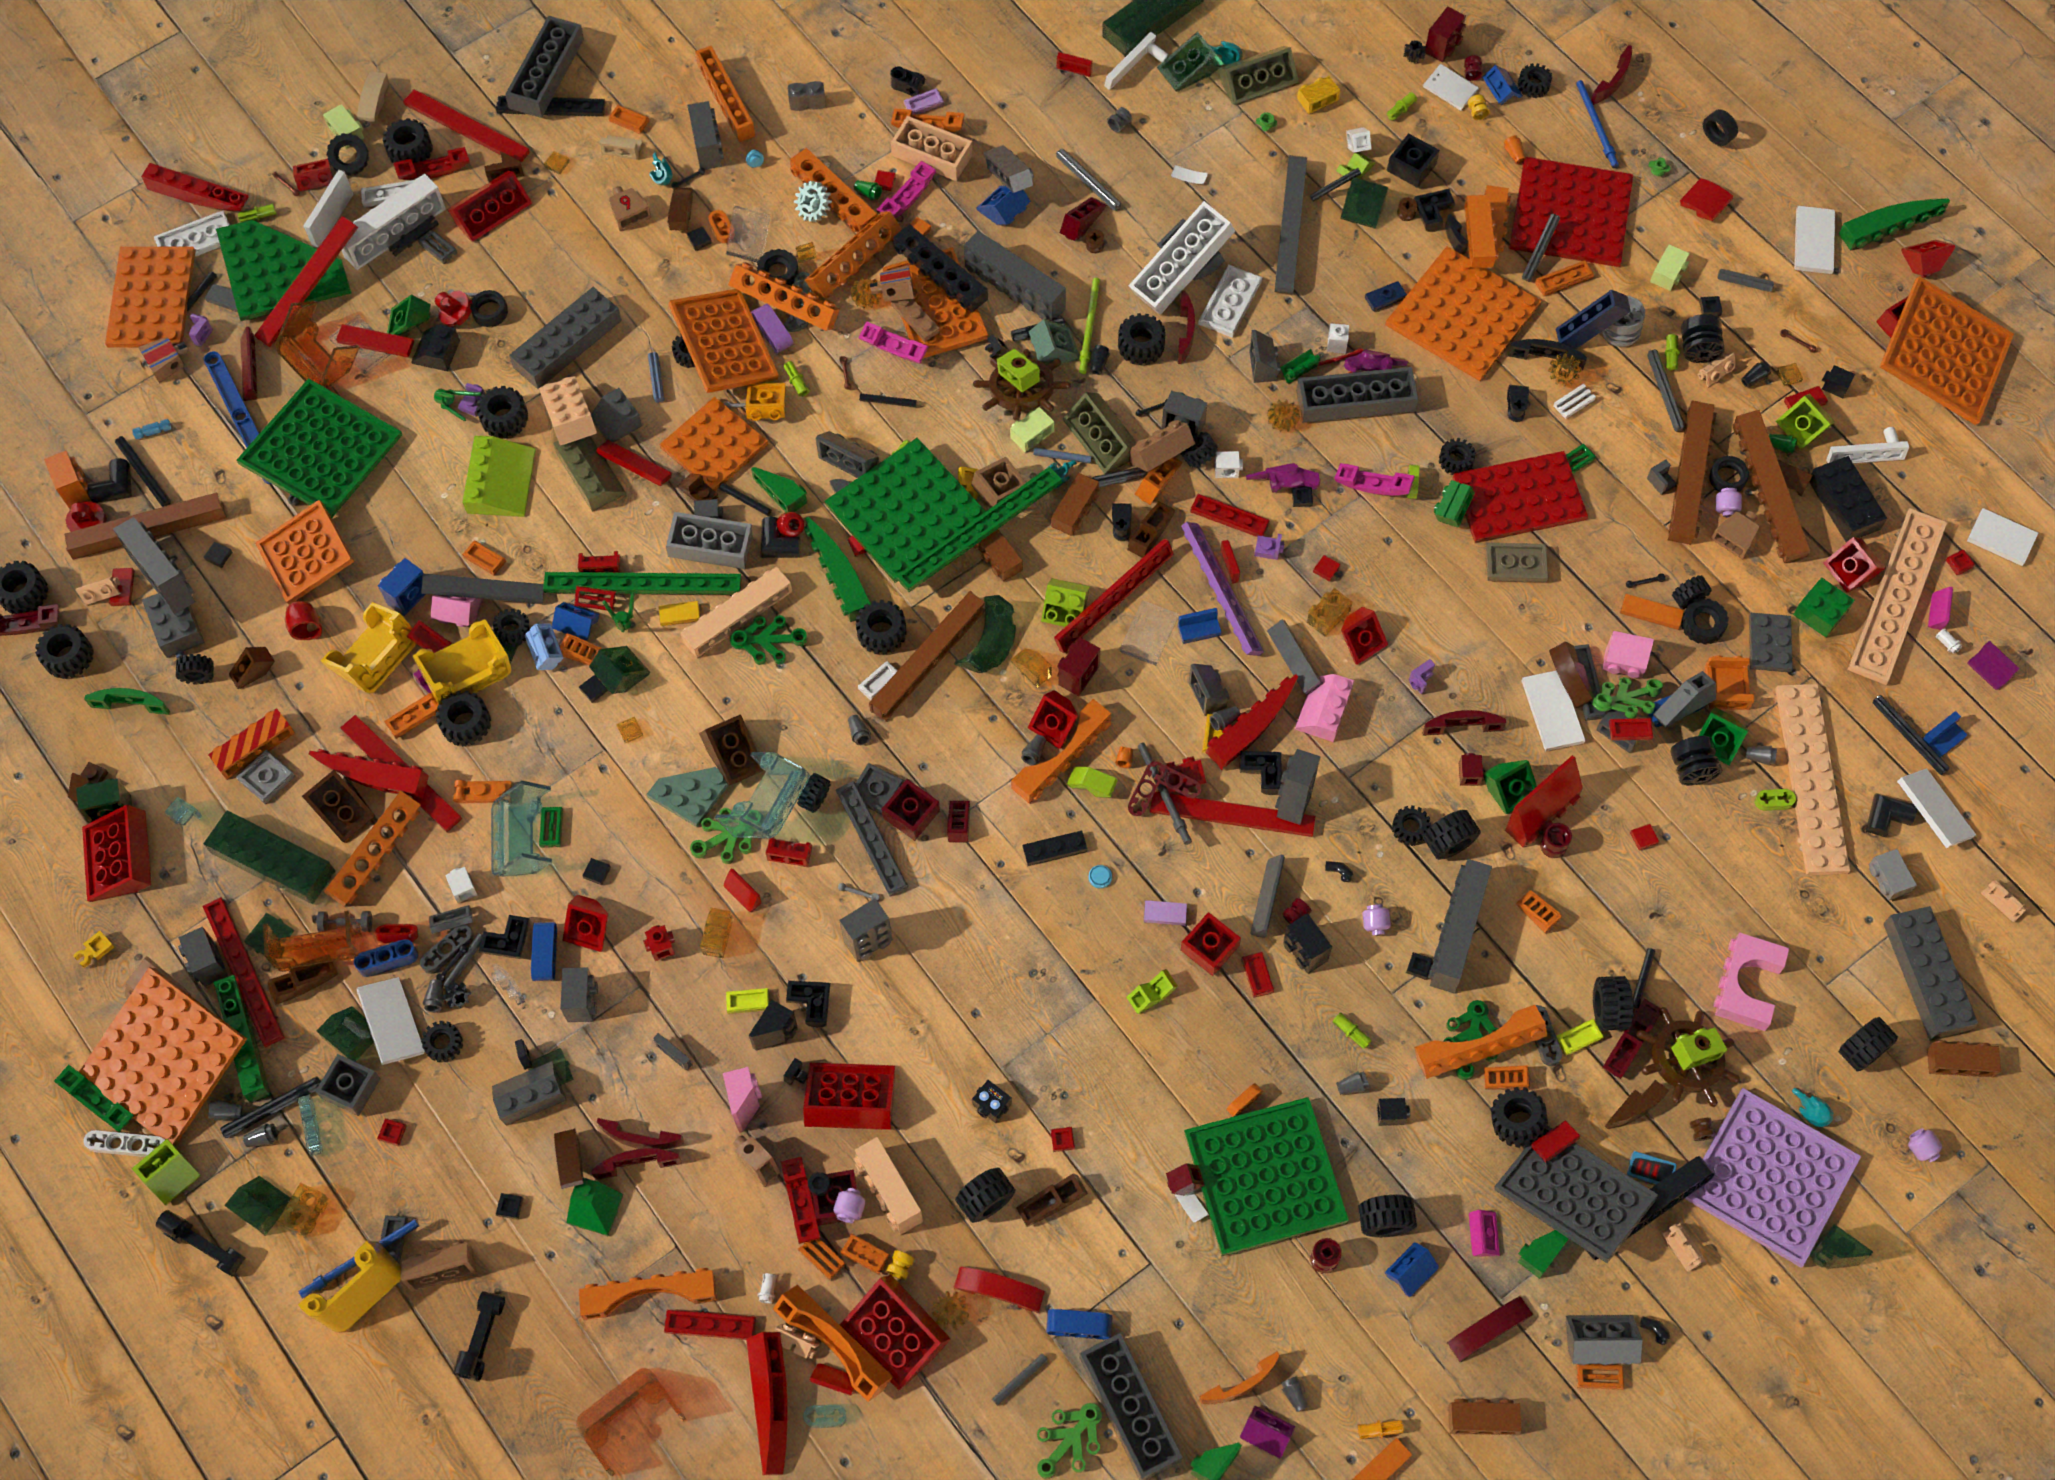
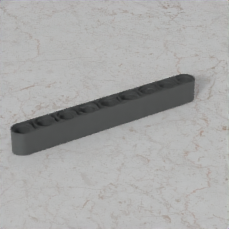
(1290, 224)

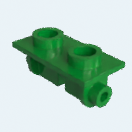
(1300, 365)

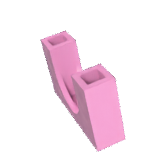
(1732, 1001)

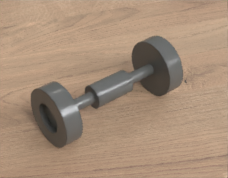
(323, 921)

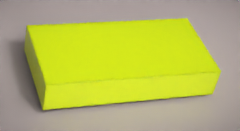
(747, 1000)
(1579, 1037)

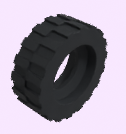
(350, 140)
(779, 257)
(1704, 606)

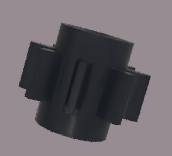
(1414, 51)
(461, 997)

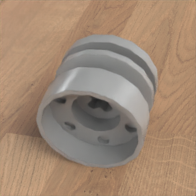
(1628, 328)

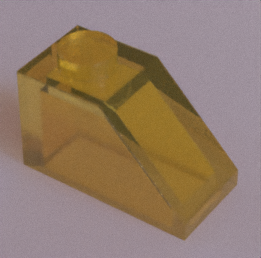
(1033, 666)

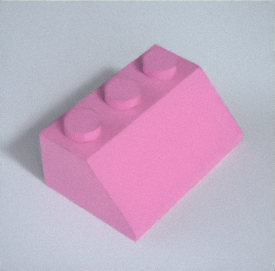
(1325, 707)
(742, 1095)

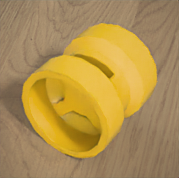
(1478, 106)
(900, 1264)

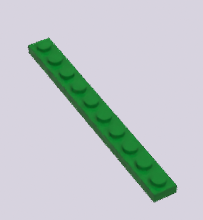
(978, 529)
(644, 582)

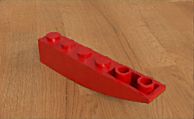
(192, 189)
(1249, 726)
(376, 773)
(770, 1399)

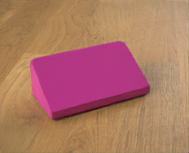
(1940, 608)
(1484, 1233)

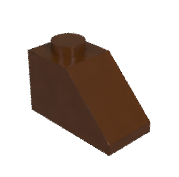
(251, 666)

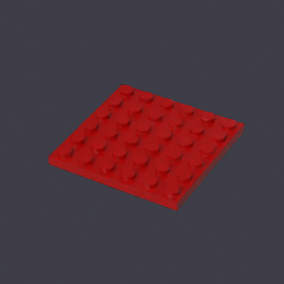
(1590, 208)

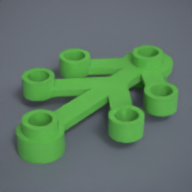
(1605, 702)
(719, 839)
(1072, 1437)

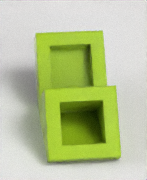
(1359, 161)
(1093, 780)
(1151, 993)

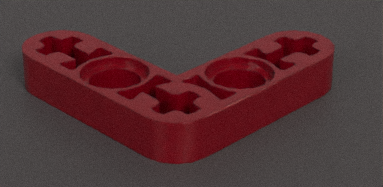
(1161, 778)

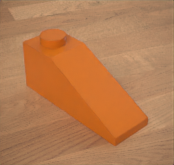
(1157, 480)

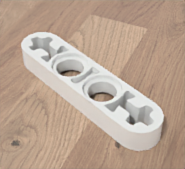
(126, 1143)

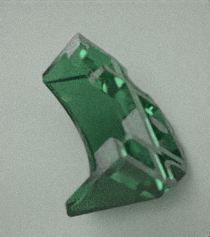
(996, 637)

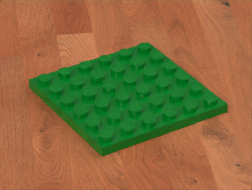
(319, 447)
(904, 507)
(1266, 1176)

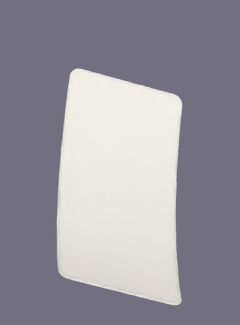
(1189, 175)
(1192, 1206)

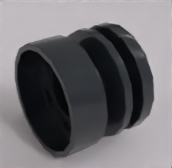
(1702, 338)
(1696, 760)

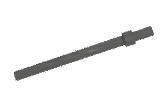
(1179, 824)

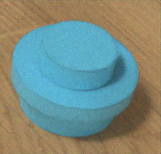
(754, 158)

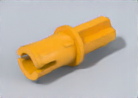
(1379, 1429)

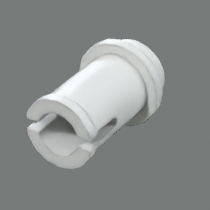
(1949, 641)
(767, 1288)

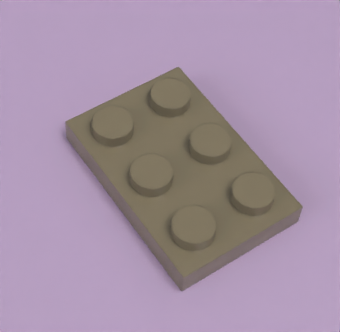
(1516, 562)

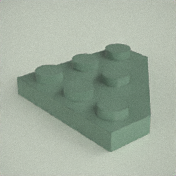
(690, 793)

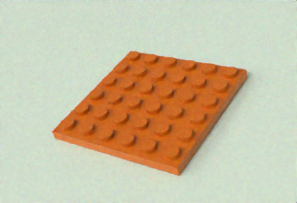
(1463, 313)
(1947, 350)
(162, 1056)

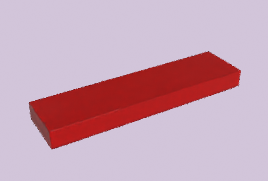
(375, 340)
(634, 463)
(1229, 516)
(709, 1324)

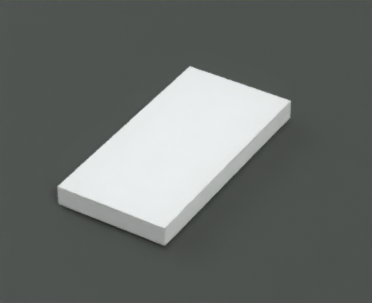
(328, 209)
(197, 234)
(1814, 239)
(1230, 301)
(1552, 711)
(1936, 808)
(390, 1020)

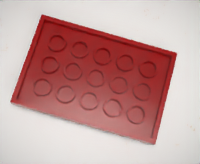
(1522, 497)

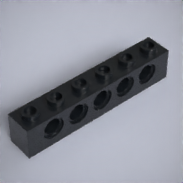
(950, 277)

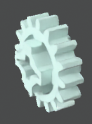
(812, 201)

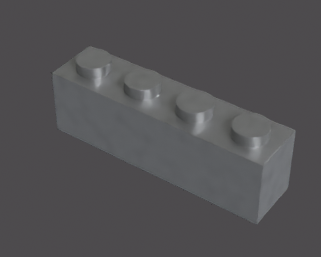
(1009, 168)

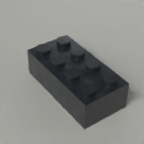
(1847, 499)

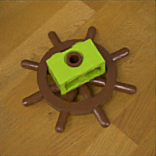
(1022, 378)
(1690, 1053)

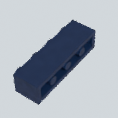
(1593, 319)

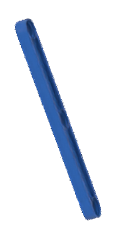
(232, 399)

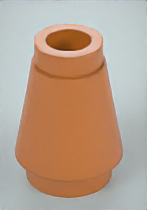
(1515, 149)

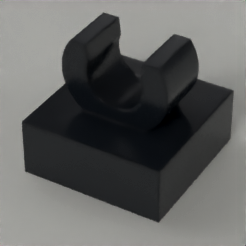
(998, 345)
(795, 1073)

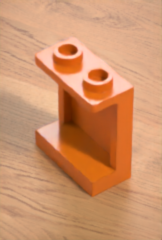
(1731, 682)

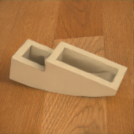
(372, 96)

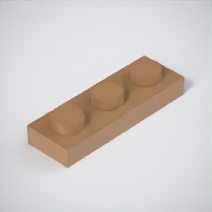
(916, 318)

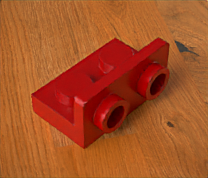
(312, 175)
(1190, 767)

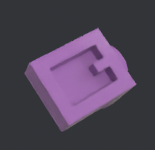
(201, 330)
(469, 403)
(1269, 547)
(1420, 675)

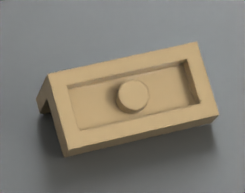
(620, 147)

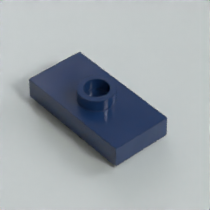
(1385, 296)

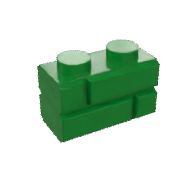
(1454, 503)

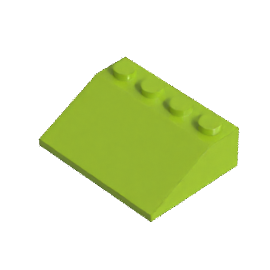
(498, 477)

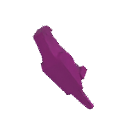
(1372, 361)
(1287, 477)

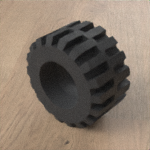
(404, 132)
(1141, 351)
(502, 399)
(30, 595)
(878, 613)
(55, 641)
(460, 704)
(1451, 834)
(1613, 1003)
(1868, 1044)
(1514, 1102)
(985, 1195)
(1387, 1215)

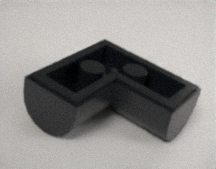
(1430, 205)
(117, 487)
(774, 545)
(1267, 764)
(1887, 809)
(507, 944)
(815, 996)

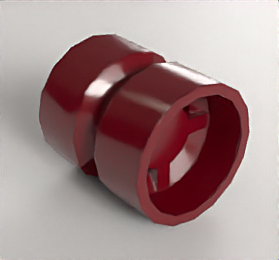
(1556, 840)
(1325, 1255)

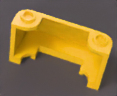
(375, 651)
(465, 664)
(377, 1277)

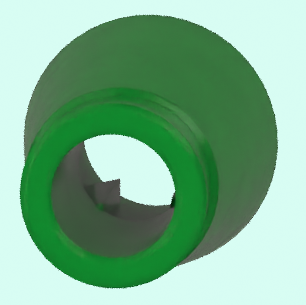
(869, 189)
(1784, 443)

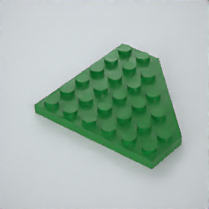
(266, 263)

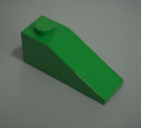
(781, 490)
(1541, 1252)

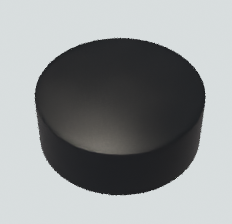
(819, 1184)

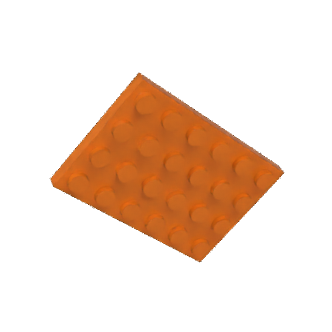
(150, 295)
(956, 324)
(723, 340)

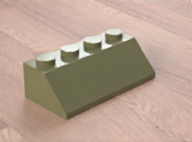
(1259, 74)
(1100, 432)
(589, 472)

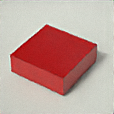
(885, 179)
(1960, 562)
(1326, 568)
(1644, 837)
(391, 1132)
(1062, 1139)

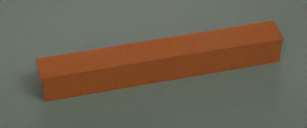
(157, 521)
(927, 656)

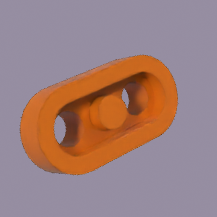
(720, 228)

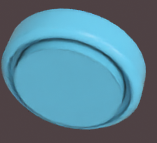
(1100, 876)

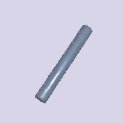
(1062, 455)

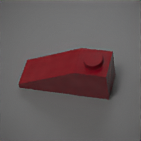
(1081, 218)

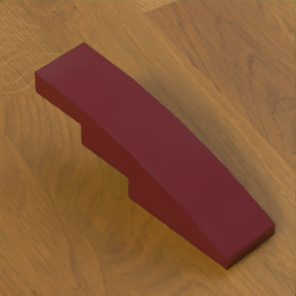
(1629, 1043)

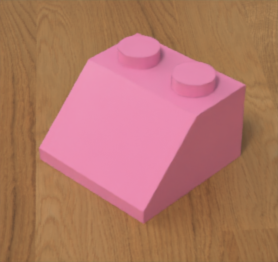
(455, 609)
(1627, 654)

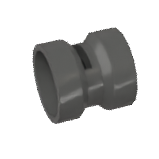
(1121, 118)

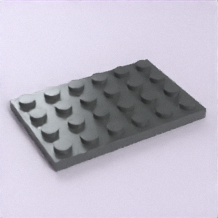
(1578, 1197)

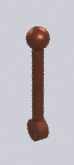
(296, 192)
(1784, 333)
(843, 360)

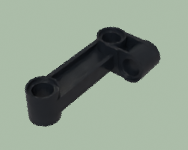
(179, 1229)
(470, 1363)

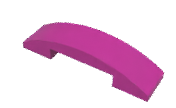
(910, 191)
(892, 343)
(1372, 482)

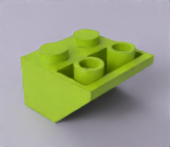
(1064, 602)
(166, 1172)

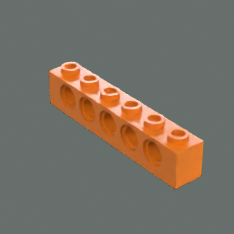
(725, 94)
(844, 201)
(741, 281)
(818, 281)
(401, 803)

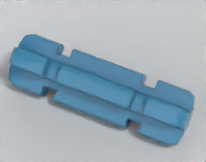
(151, 429)

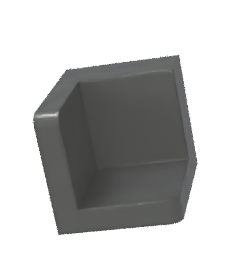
(1660, 478)

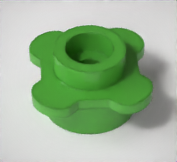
(1266, 117)
(1659, 167)

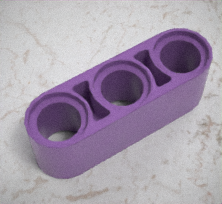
(772, 328)

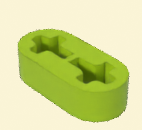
(1413, 470)
(1774, 797)

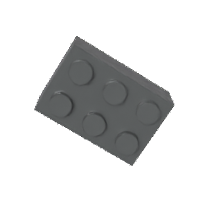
(705, 137)
(172, 631)
(1297, 786)
(866, 930)

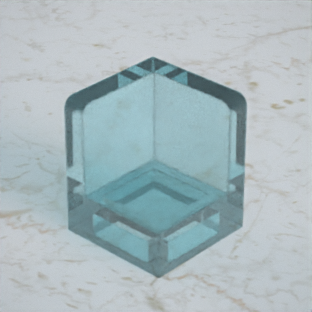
(181, 812)

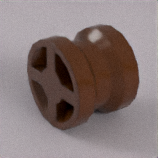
(1403, 212)
(1091, 244)
(1702, 1129)

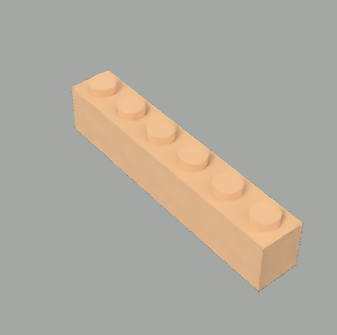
(736, 612)

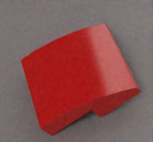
(1706, 199)

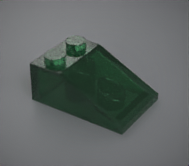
(1190, 63)

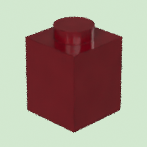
(1470, 770)
(1184, 1179)

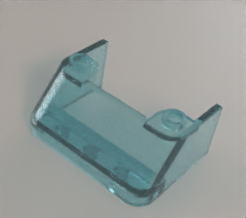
(771, 801)
(513, 830)

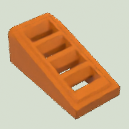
(577, 642)
(1544, 925)
(1515, 1070)

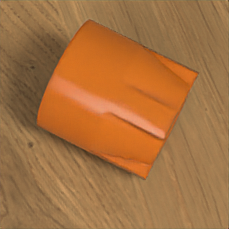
(1124, 757)

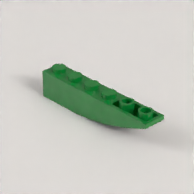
(1889, 221)
(839, 571)
(248, 1060)

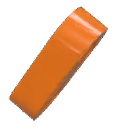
(1244, 1100)

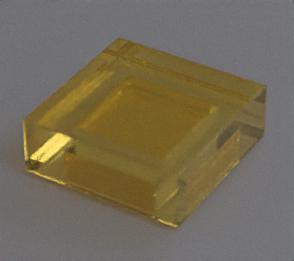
(556, 162)
(805, 252)
(1789, 374)
(629, 729)

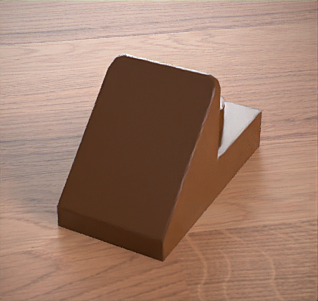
(508, 164)
(696, 489)
(91, 774)

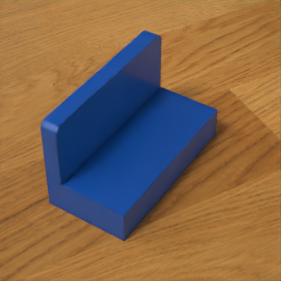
(1501, 84)
(574, 620)
(1199, 626)
(1945, 735)
(1412, 1268)

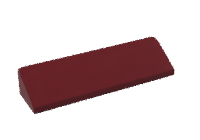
(248, 363)

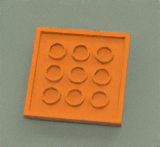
(714, 443)
(304, 552)

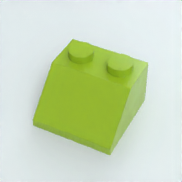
(1805, 421)

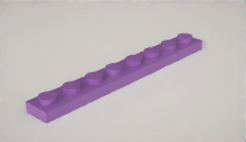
(1222, 588)

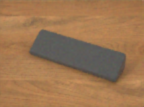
(1267, 896)

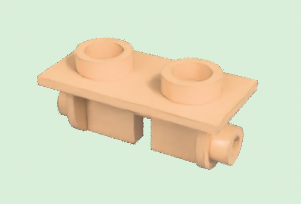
(1720, 368)
(99, 590)
(2004, 900)
(1683, 1247)
(804, 1342)

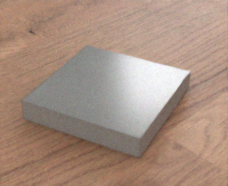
(265, 776)

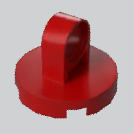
(453, 308)
(84, 515)

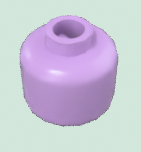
(1728, 502)
(1376, 919)
(1925, 1145)
(849, 1205)

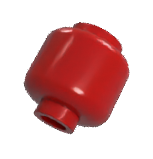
(790, 524)

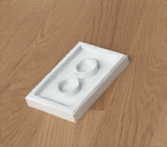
(2002, 537)

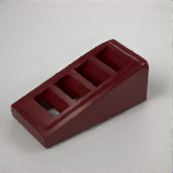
(958, 834)

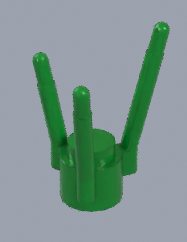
(446, 398)
(622, 618)

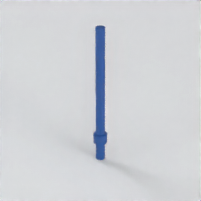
(1608, 150)
(321, 1281)

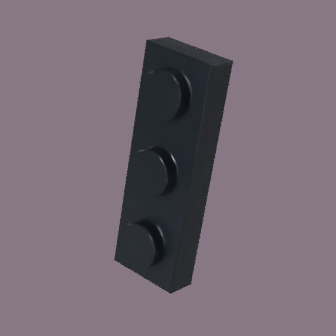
(1054, 848)

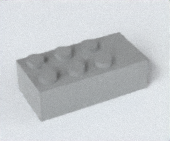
(709, 540)

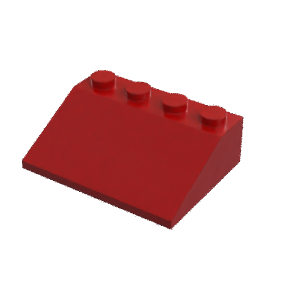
(1545, 803)
(116, 854)
(849, 1096)
(895, 1330)

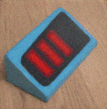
(1649, 1168)

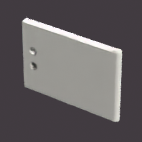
(1450, 87)

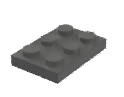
(1770, 642)

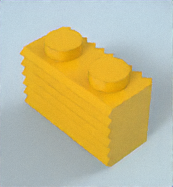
(1318, 94)

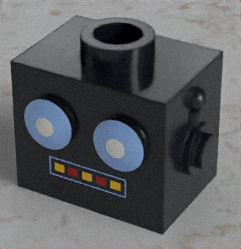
(991, 1101)

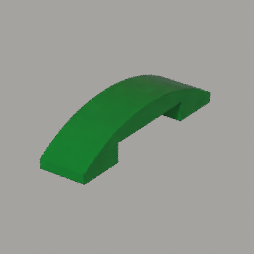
(103, 699)
(93, 1098)

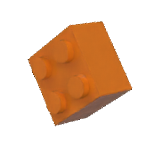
(68, 478)

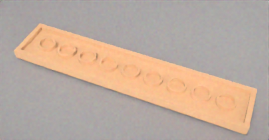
(1897, 596)
(1812, 780)

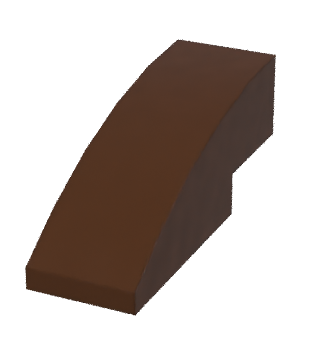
(680, 209)
(1150, 529)
(1572, 674)
(300, 981)
(1638, 1105)
(568, 1158)
(1052, 1200)

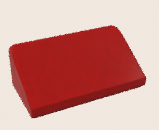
(742, 891)
(832, 1379)

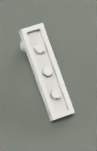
(1146, 45)
(1872, 452)

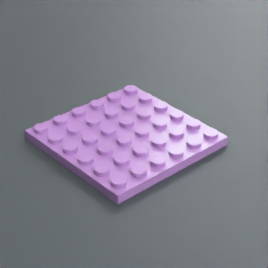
(1773, 1177)

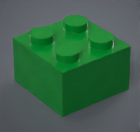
(1823, 607)

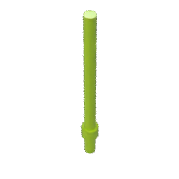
(1085, 354)

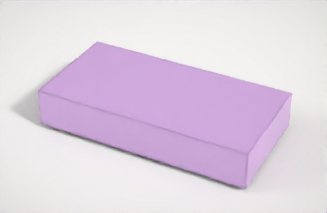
(924, 102)
(1165, 913)

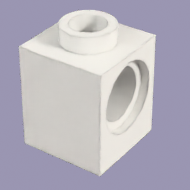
(1358, 139)
(1338, 338)
(1228, 464)
(461, 884)

